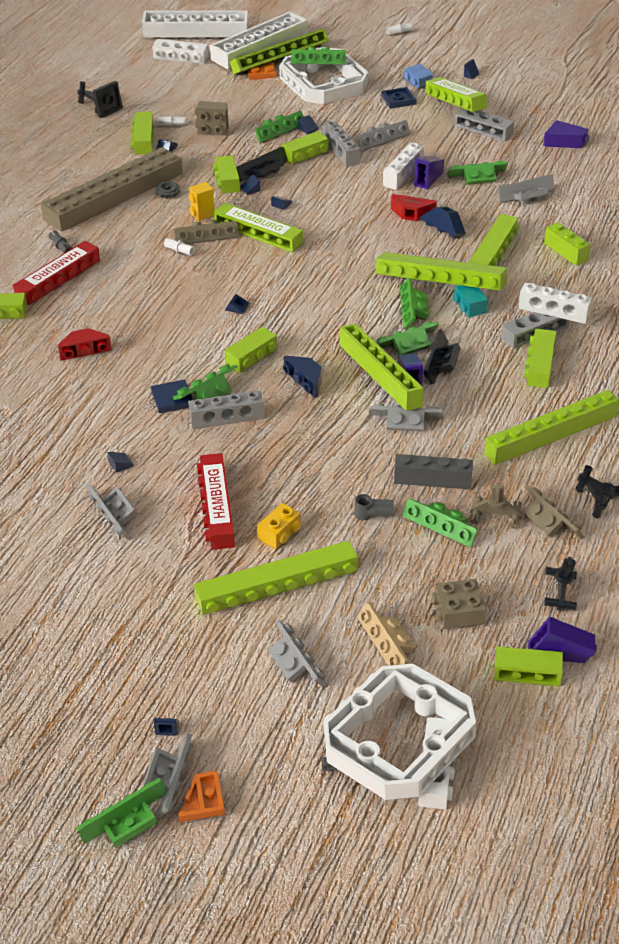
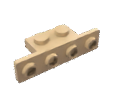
(386, 635)

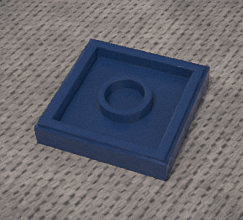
(398, 97)
(164, 394)

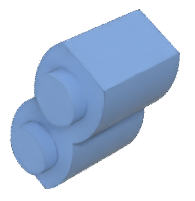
(417, 75)

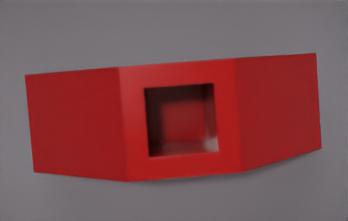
(411, 207)
(83, 343)

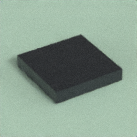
(107, 99)

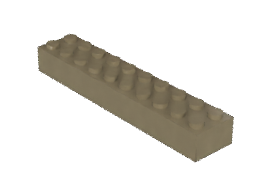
(111, 189)

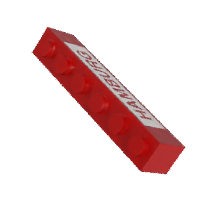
(57, 272)
(217, 504)

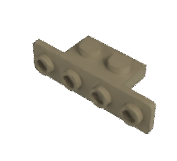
(204, 232)
(546, 517)

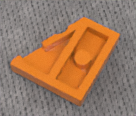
(262, 71)
(203, 798)

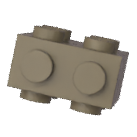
(212, 118)
(459, 603)

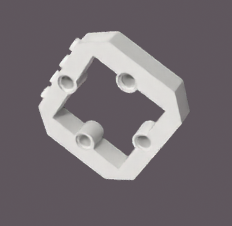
(337, 89)
(363, 760)

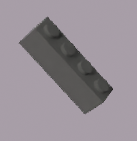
(433, 471)

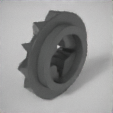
(167, 189)

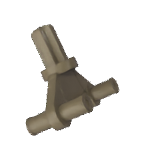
(496, 505)

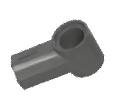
(367, 507)

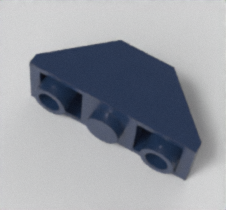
(445, 220)
(304, 372)

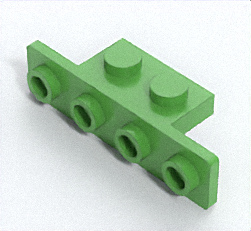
(314, 56)
(276, 127)
(478, 173)
(412, 303)
(411, 340)
(212, 386)
(442, 520)
(126, 817)

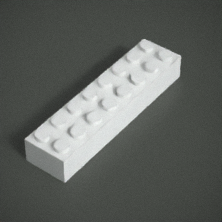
(193, 24)
(258, 37)

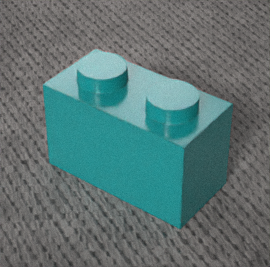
(470, 300)

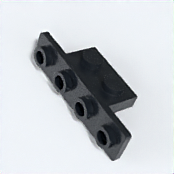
(263, 164)
(442, 357)

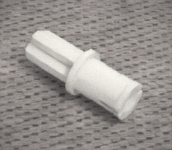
(399, 28)
(171, 121)
(179, 246)

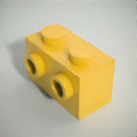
(202, 201)
(279, 525)

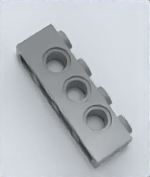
(484, 123)
(341, 144)
(519, 330)
(226, 409)

